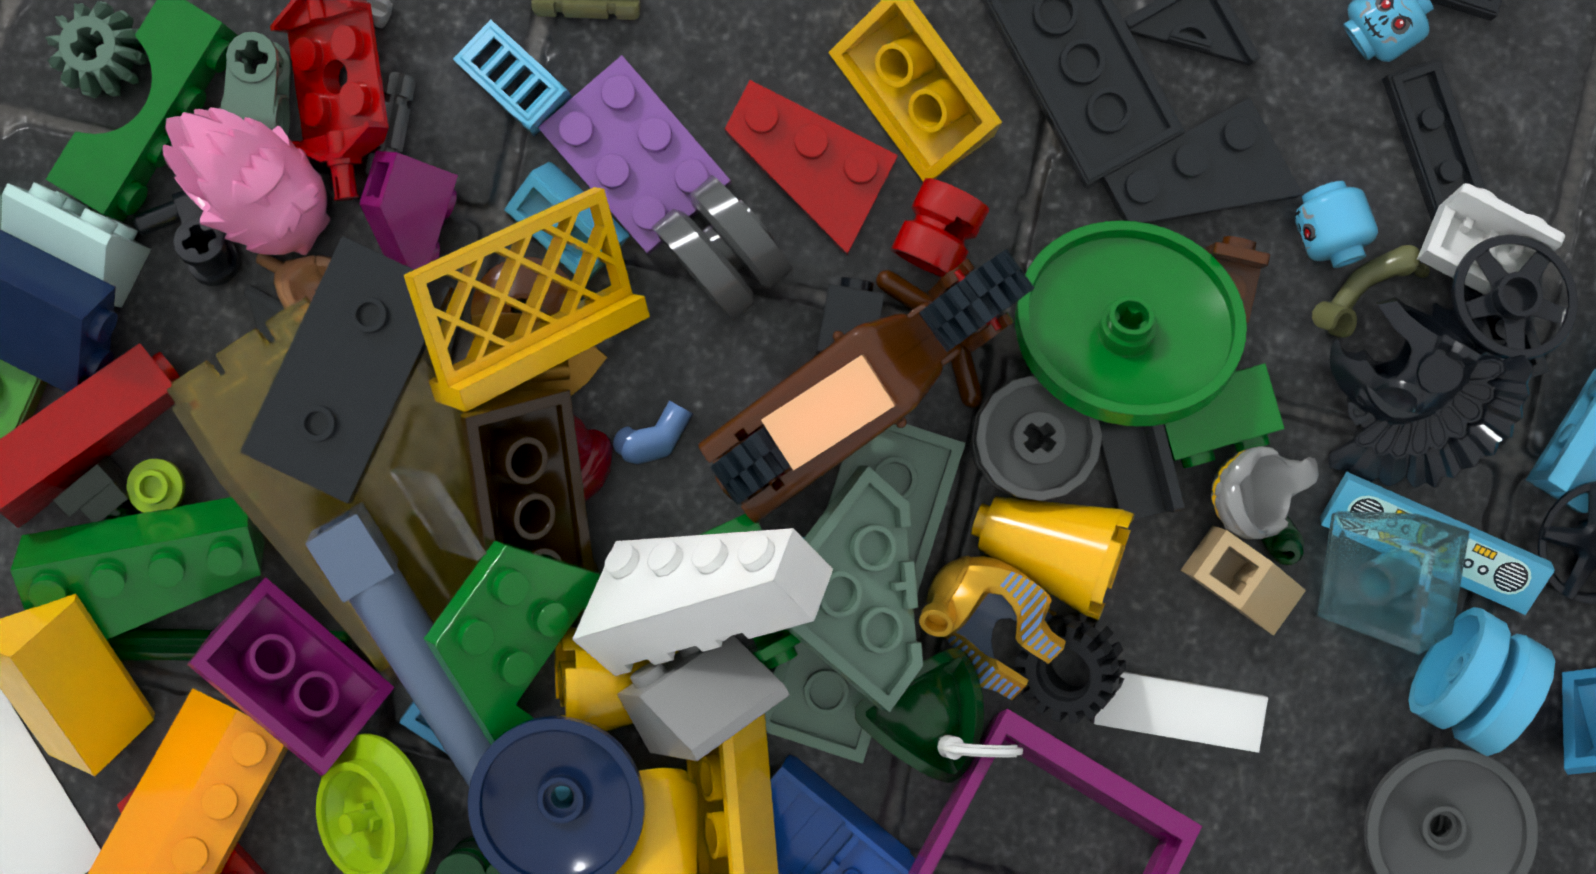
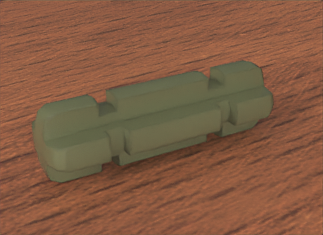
(588, 8)

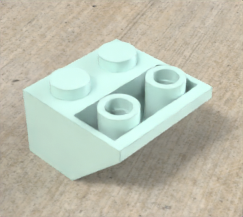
(75, 235)

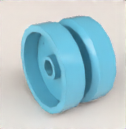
(1482, 682)

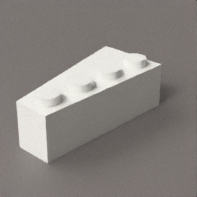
(698, 594)

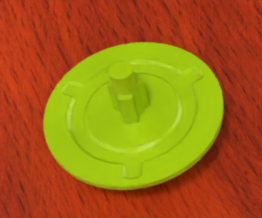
(374, 810)

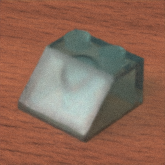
(1393, 576)

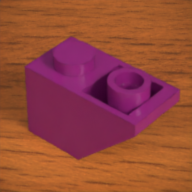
(407, 206)

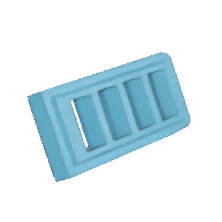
(543, 107)

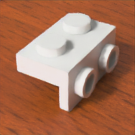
(1472, 217)

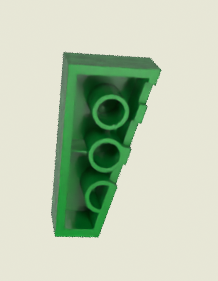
(140, 563)

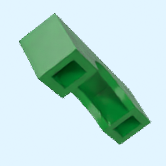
(114, 167)

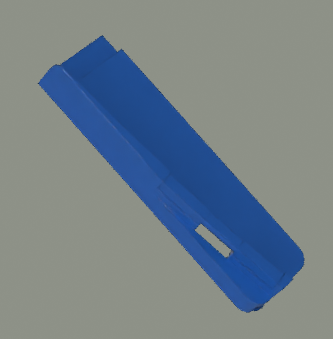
(825, 831)

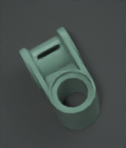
(260, 92)

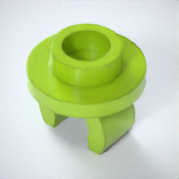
(155, 485)

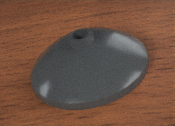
(1484, 808)

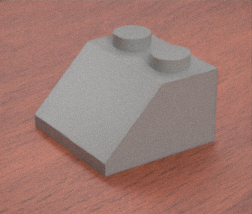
(699, 698)

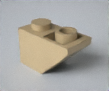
(1243, 579)

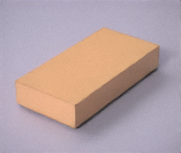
(828, 412)

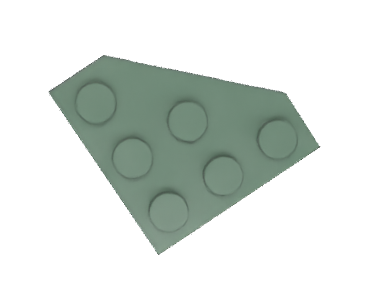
(871, 597)

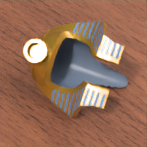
(971, 598)

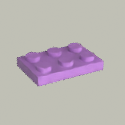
(633, 148)

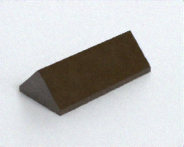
(528, 475)

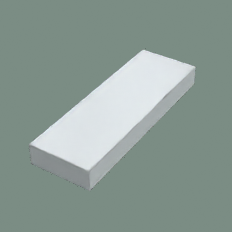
(1186, 711)

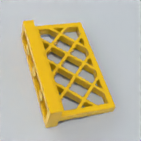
(533, 346)

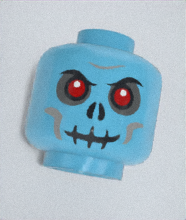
(1387, 26)
(1336, 224)

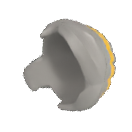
(1256, 491)

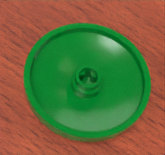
(1130, 323)

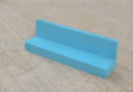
(1571, 452)

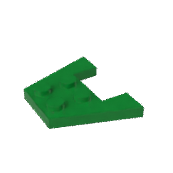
(505, 630)

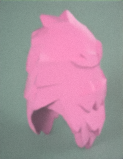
(247, 181)

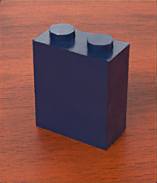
(53, 315)

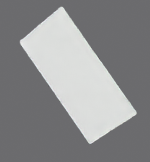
(37, 818)

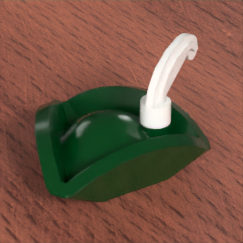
(936, 719)

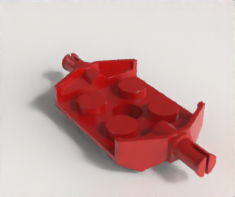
(336, 121)

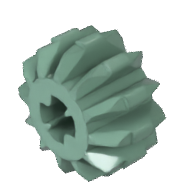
(80, 42)

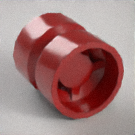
(941, 226)

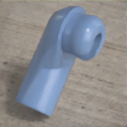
(653, 442)

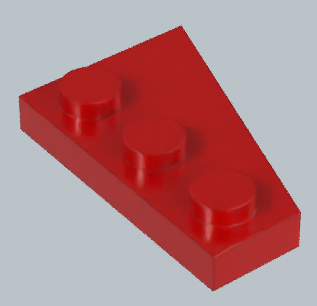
(814, 160)

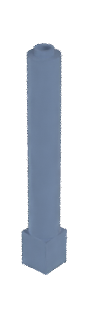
(367, 575)

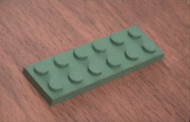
(820, 700)

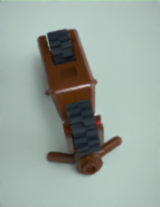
(905, 355)

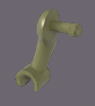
(1338, 314)

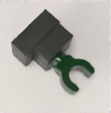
(97, 493)

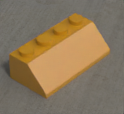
(194, 794)

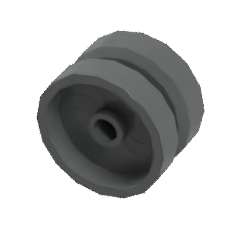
(727, 244)
(1053, 469)

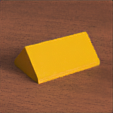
(915, 87)
(70, 684)
(736, 805)

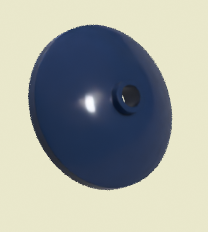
(525, 824)

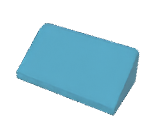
(544, 189)

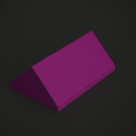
(291, 676)

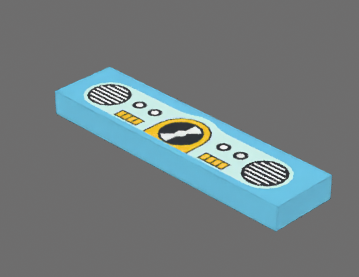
(1490, 565)

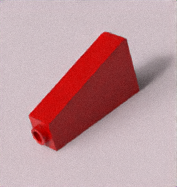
(80, 430)

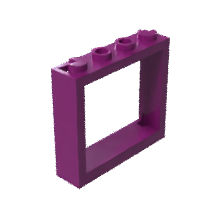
(1170, 827)

